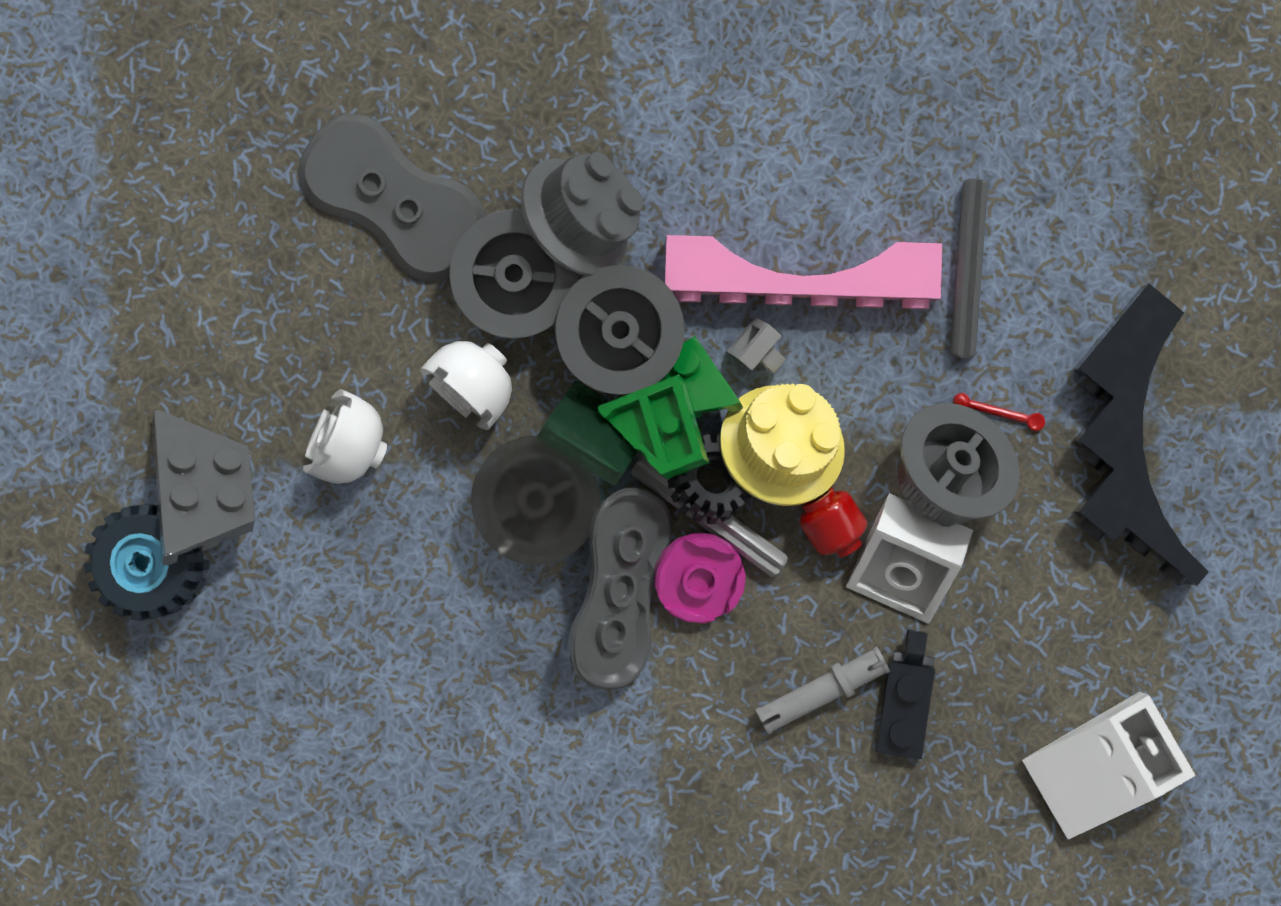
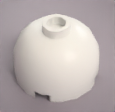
(471, 380)
(346, 441)

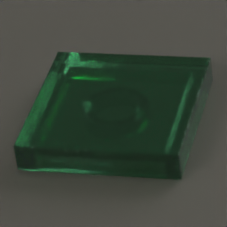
(586, 435)

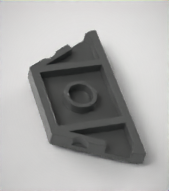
(200, 486)

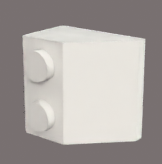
(909, 560)

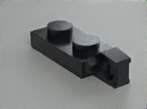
(907, 699)

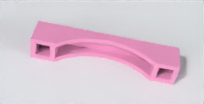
(900, 273)

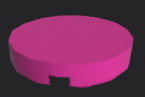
(699, 577)

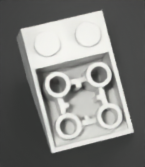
(1108, 766)

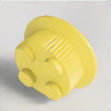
(783, 444)

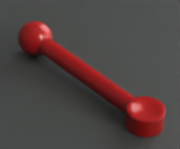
(1034, 421)

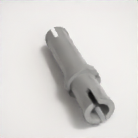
(823, 690)

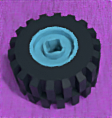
(130, 567)

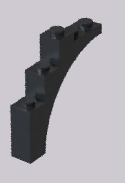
(1113, 438)

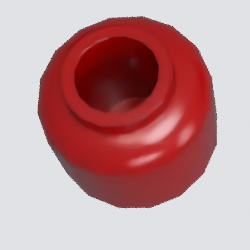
(833, 523)

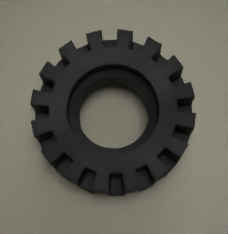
(704, 502)

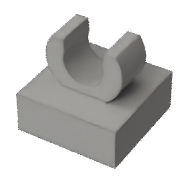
(756, 346)

